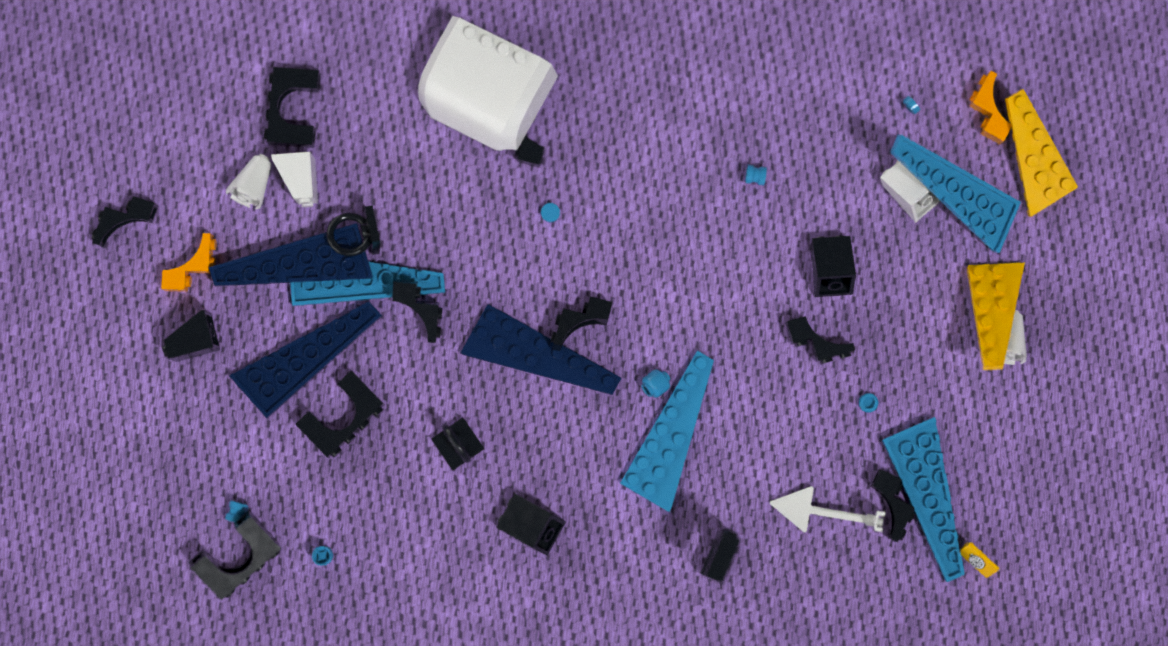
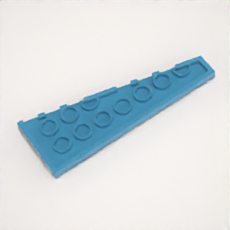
(973, 201)
(365, 289)
(663, 454)
(920, 465)

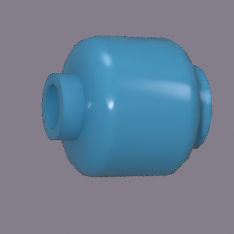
(655, 383)

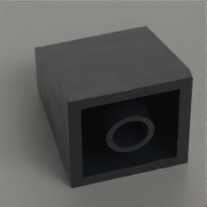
(833, 266)
(192, 338)
(530, 524)

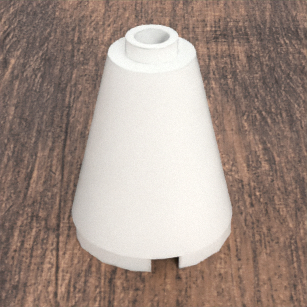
(251, 182)
(1016, 347)

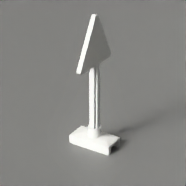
(798, 508)

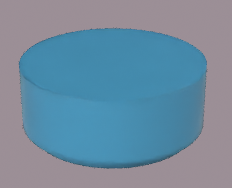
(911, 105)
(550, 212)
(868, 402)

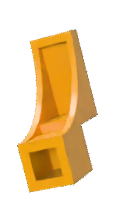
(996, 126)
(179, 279)

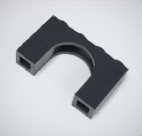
(283, 83)
(366, 406)
(721, 555)
(225, 580)

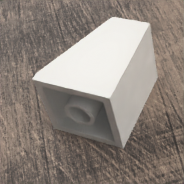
(299, 176)
(908, 191)

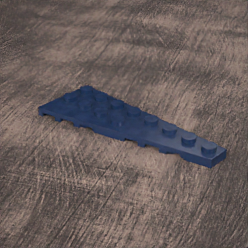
(298, 262)
(517, 346)
(284, 372)

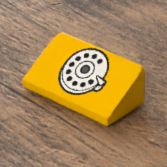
(978, 559)

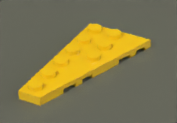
(1038, 160)
(994, 300)

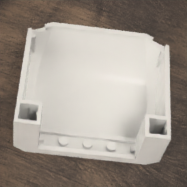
(484, 85)

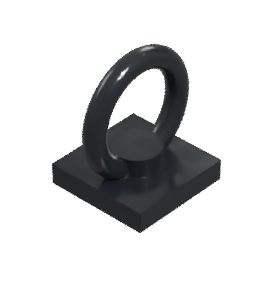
(368, 229)
(457, 443)

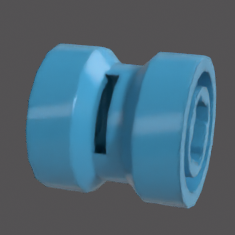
(755, 175)
(236, 511)
(319, 555)

